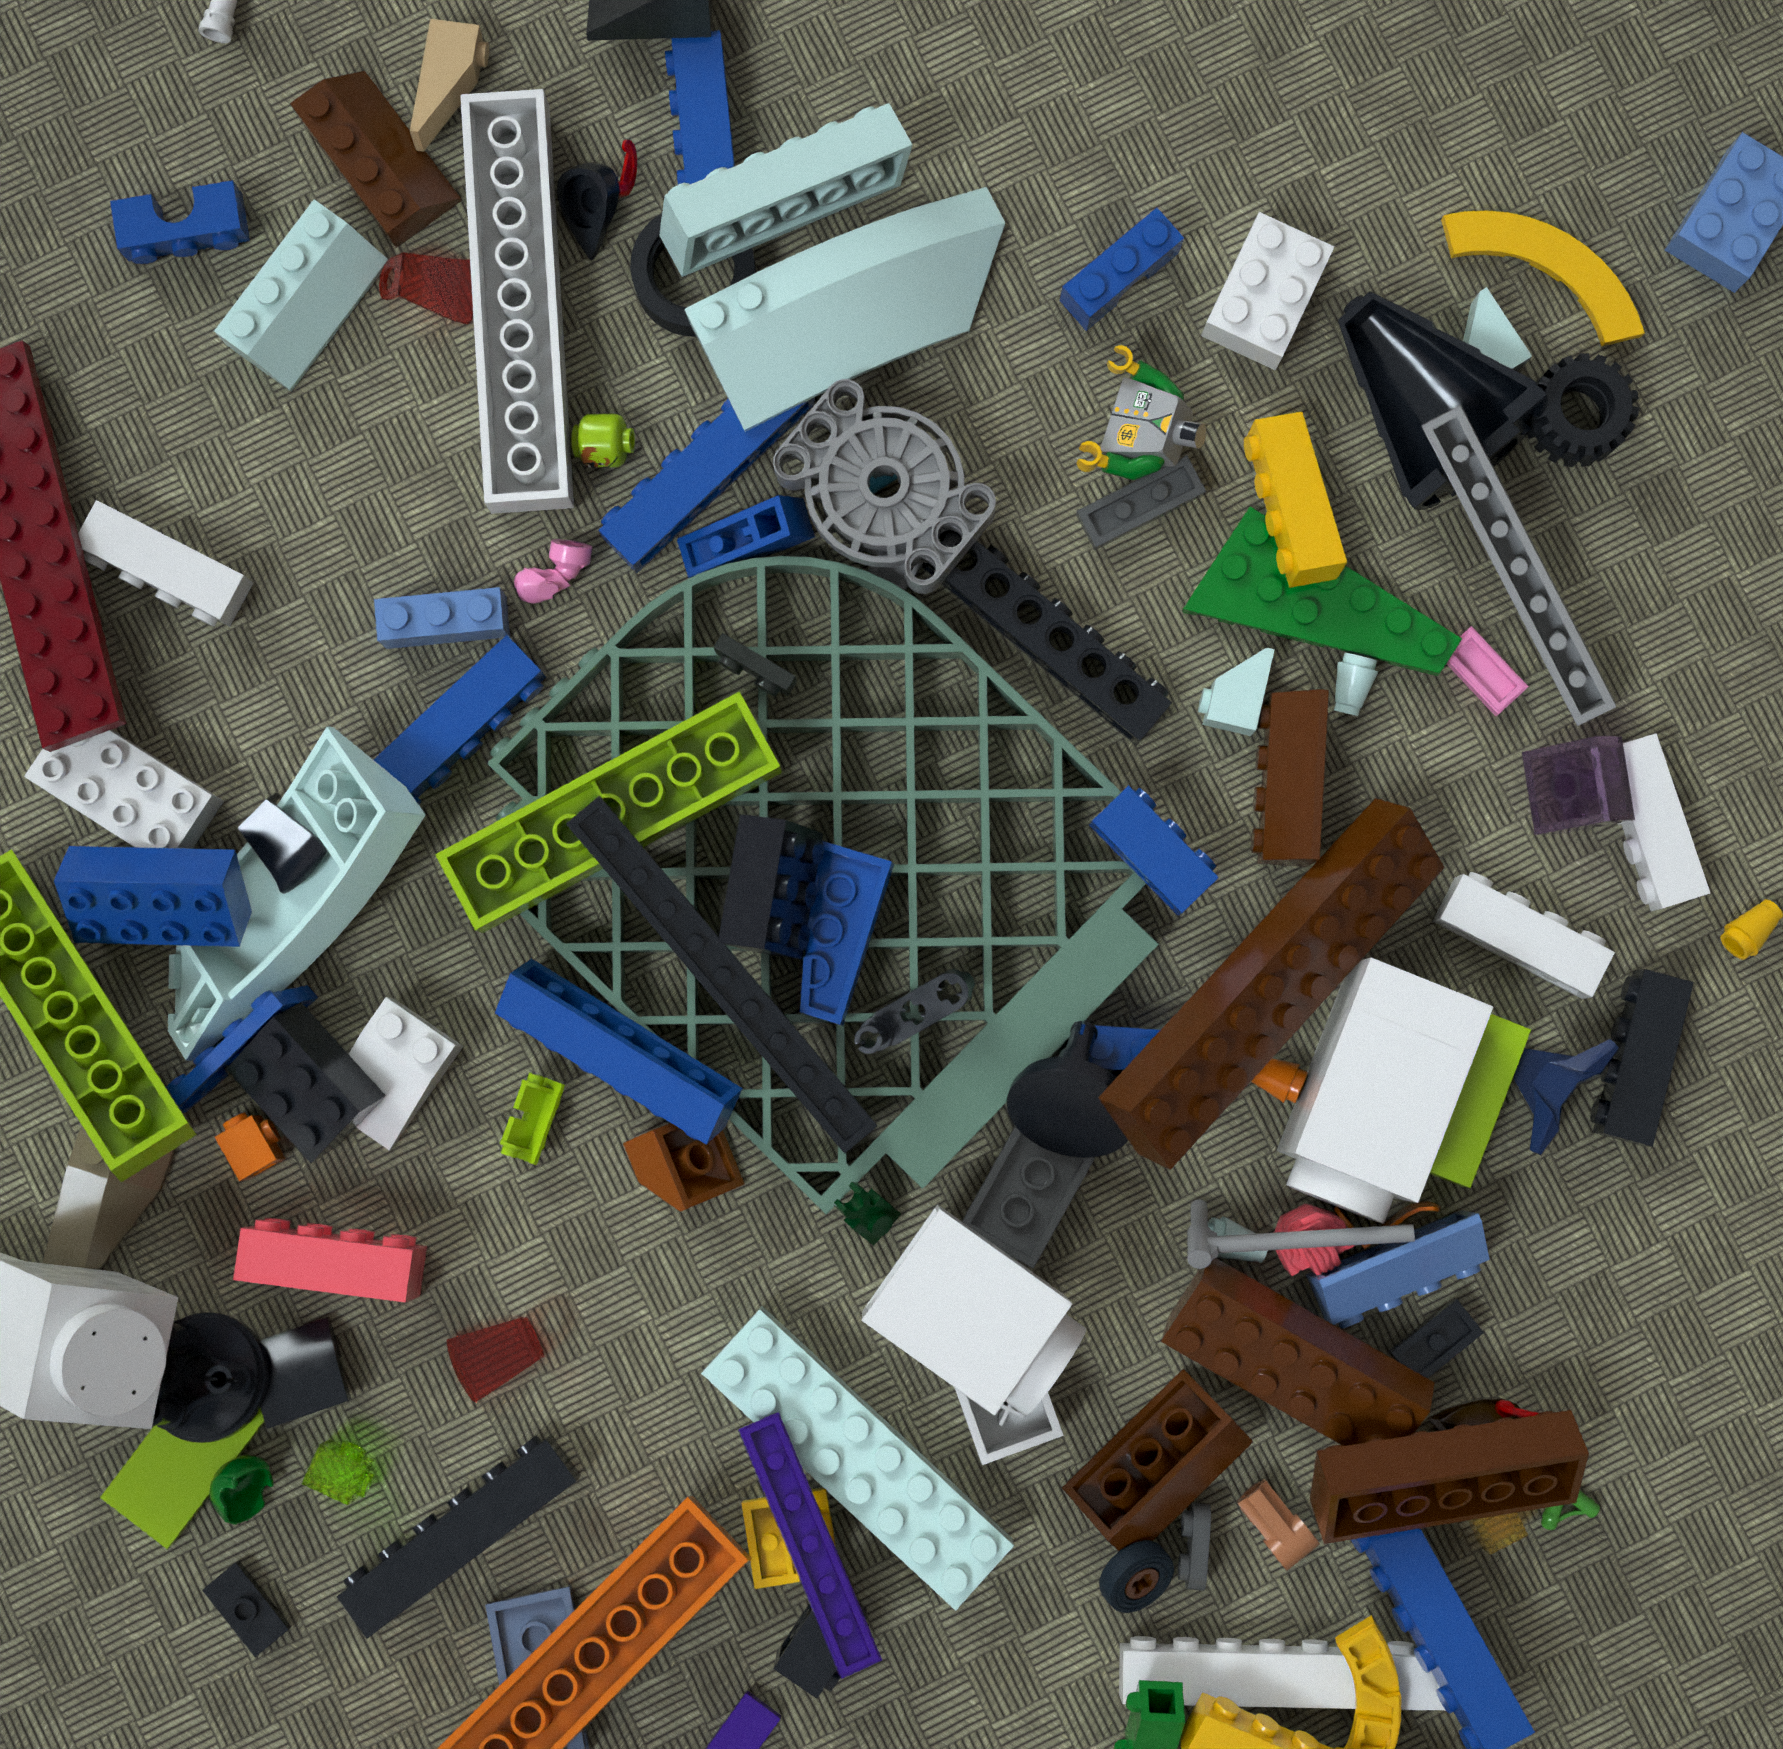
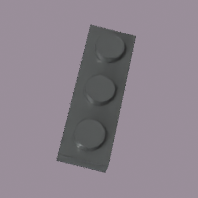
(1140, 503)

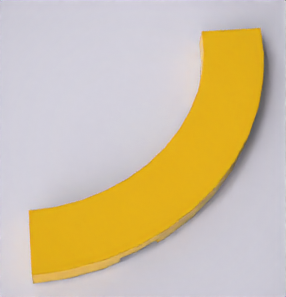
(1557, 256)
(1375, 1685)

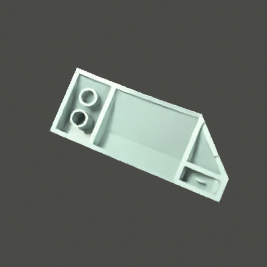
(849, 304)

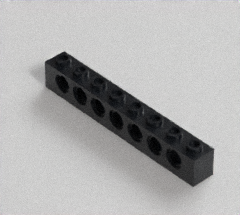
(1033, 639)

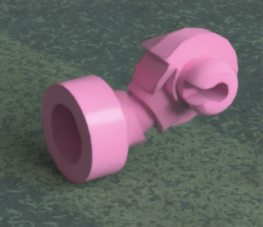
(540, 585)

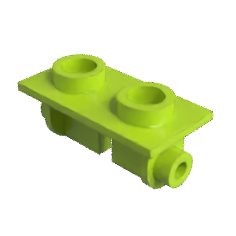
(539, 1101)

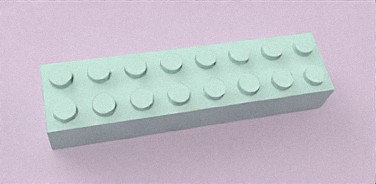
(861, 1458)

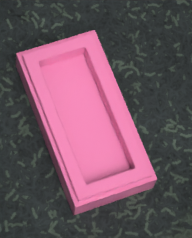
(1485, 672)

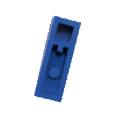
(747, 535)

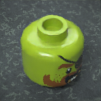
(602, 440)

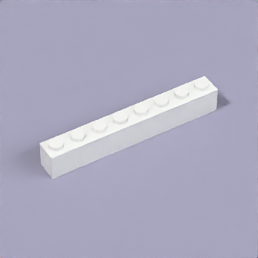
(1266, 1672)

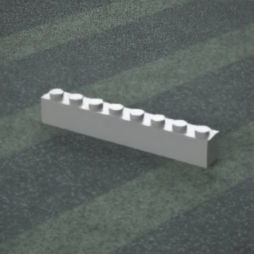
(1519, 565)

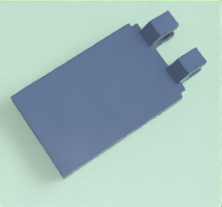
(522, 1626)

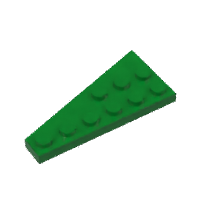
(1339, 613)

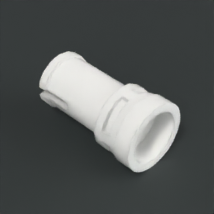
(218, 21)

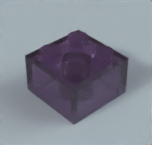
(1578, 785)

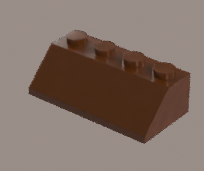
(375, 154)
(1291, 778)
(1157, 1464)

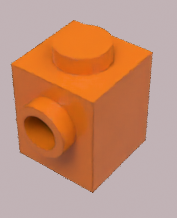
(250, 1145)

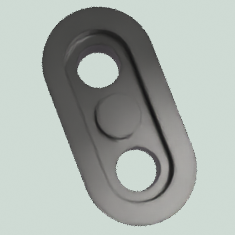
(1194, 1564)

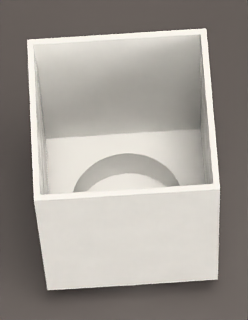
(975, 1316)
(52, 1351)

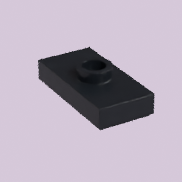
(246, 1608)

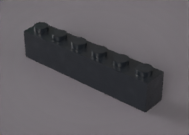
(459, 1535)

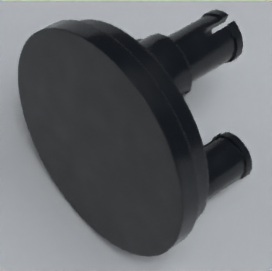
(1059, 1103)
(211, 1378)

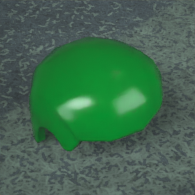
(239, 1488)

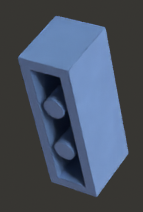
(441, 618)

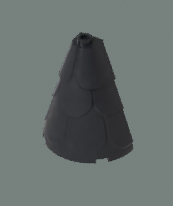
(1422, 372)

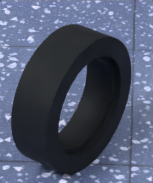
(658, 308)

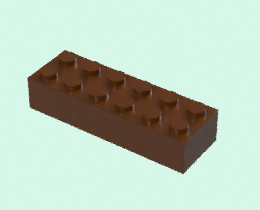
(1295, 1359)
(1447, 1476)

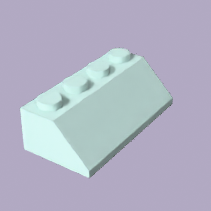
(301, 295)

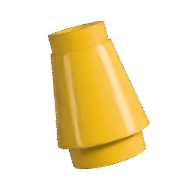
(1750, 931)

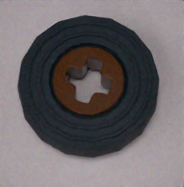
(1136, 1576)

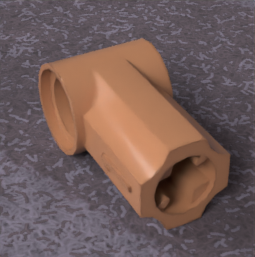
(1283, 1532)

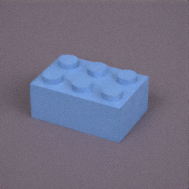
(1733, 215)

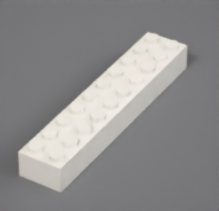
(517, 301)

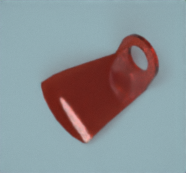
(431, 283)
(493, 1355)

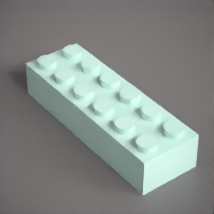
(784, 188)

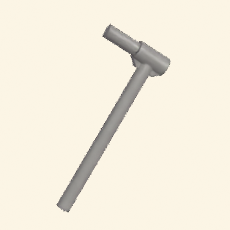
(1205, 1245)

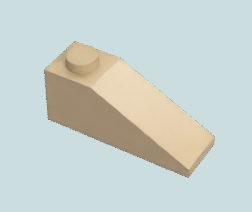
(448, 69)

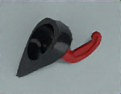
(591, 195)

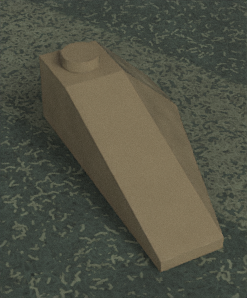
(97, 1207)

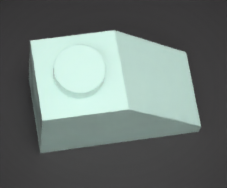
(1493, 333)
(1238, 695)

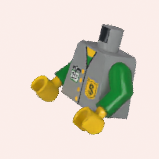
(1145, 426)

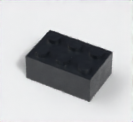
(771, 886)
(305, 1082)

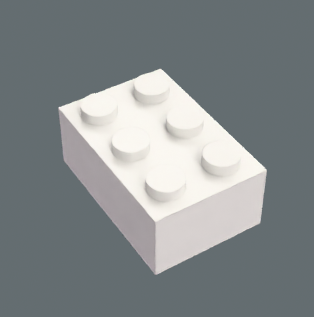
(1267, 291)

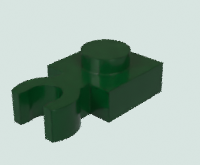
(868, 1213)

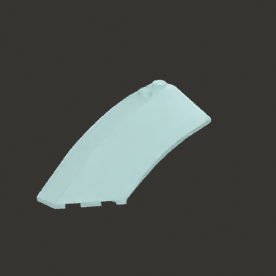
(364, 825)

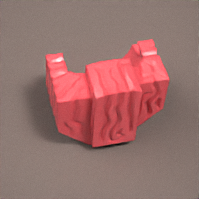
(1317, 1259)

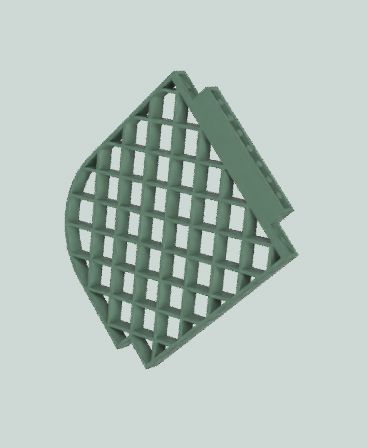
(1036, 1017)

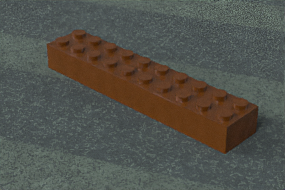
(1272, 983)

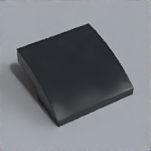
(303, 1373)

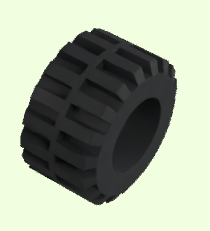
(1610, 395)

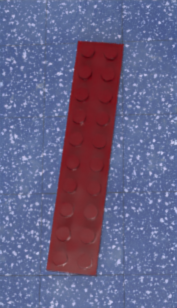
(46, 571)

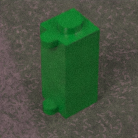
(1155, 1716)

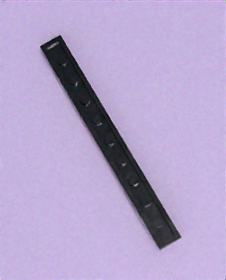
(721, 974)

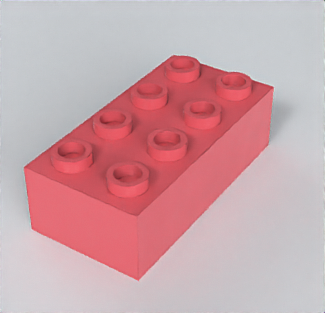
(330, 1262)

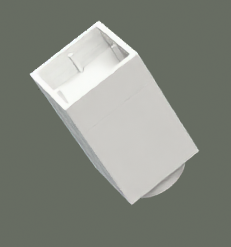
(1381, 1089)

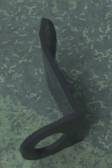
(282, 844)

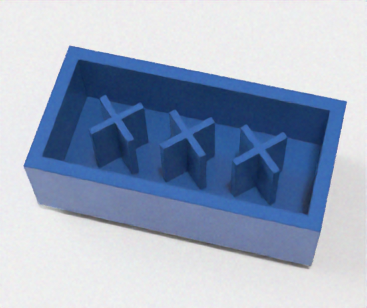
(153, 896)

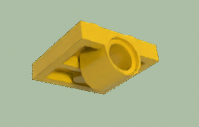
(769, 1555)

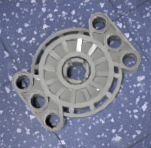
(876, 445)

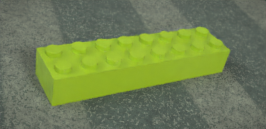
(648, 788)
(81, 1033)

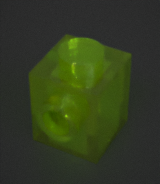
(340, 1471)

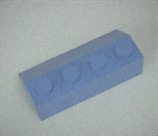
(1392, 1270)

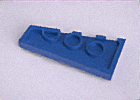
(840, 929)

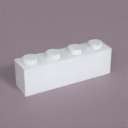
(164, 564)
(1659, 835)
(1523, 935)

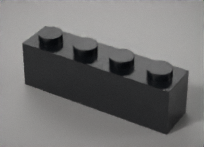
(1643, 1065)

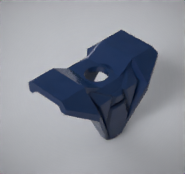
(1549, 1081)

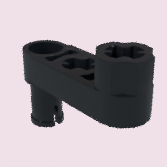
(896, 1027)

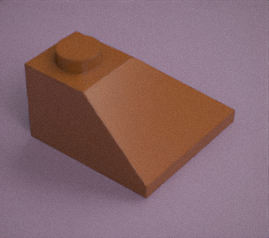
(681, 1167)

